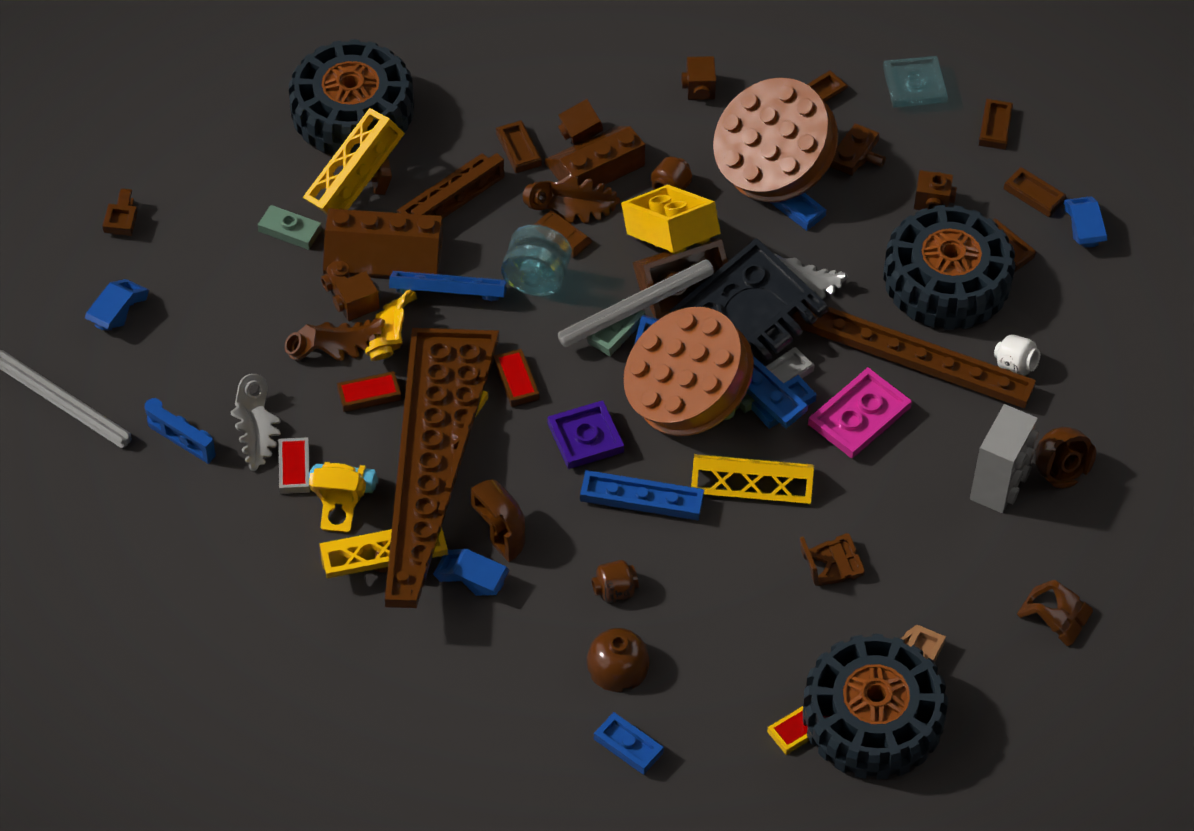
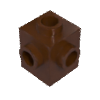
(934, 190)

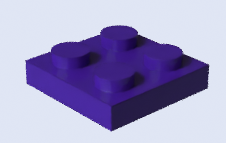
(585, 434)

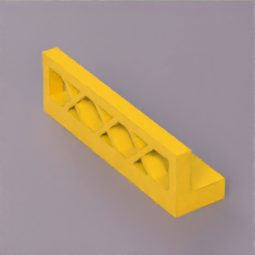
(357, 166)
(753, 467)
(358, 553)

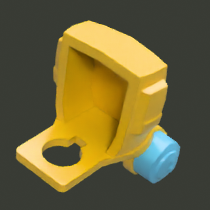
(340, 485)

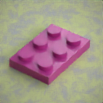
(859, 412)

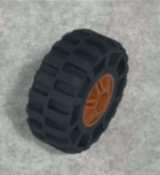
(341, 84)
(949, 267)
(880, 704)

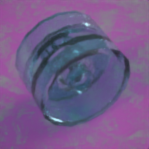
(536, 260)

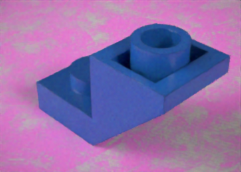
(1086, 221)
(114, 302)
(474, 570)

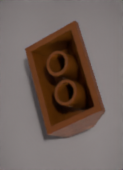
(601, 157)
(666, 264)

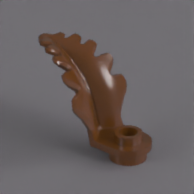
(571, 199)
(333, 340)

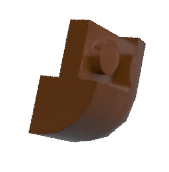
(502, 515)

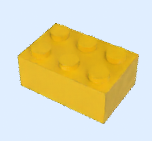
(671, 218)

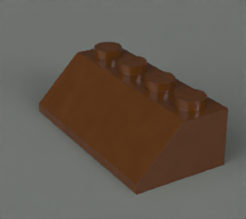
(383, 242)

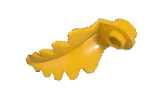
(391, 337)

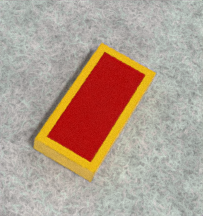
(790, 731)

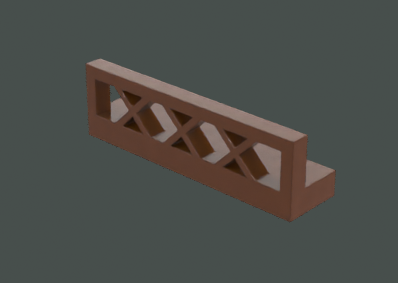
(457, 187)

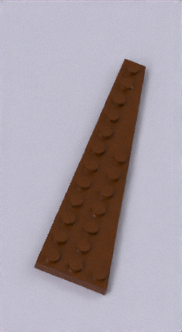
(439, 410)

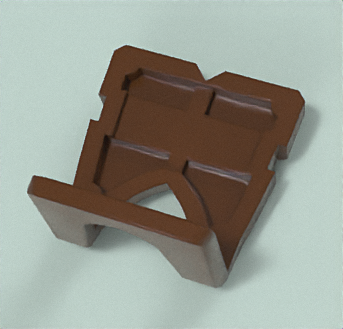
(840, 560)
(1067, 618)

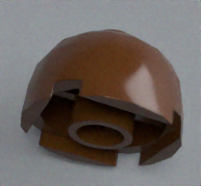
(1064, 456)
(618, 660)

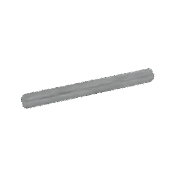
(635, 303)
(64, 400)

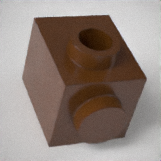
(699, 78)
(579, 122)

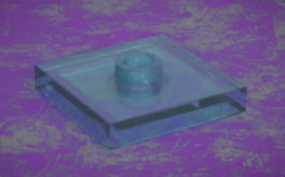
(915, 81)

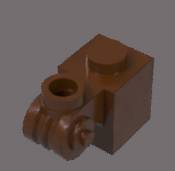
(352, 295)

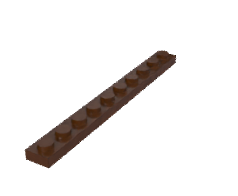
(921, 356)

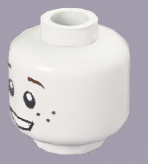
(1017, 354)

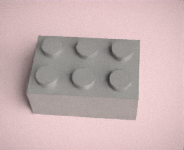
(1004, 459)

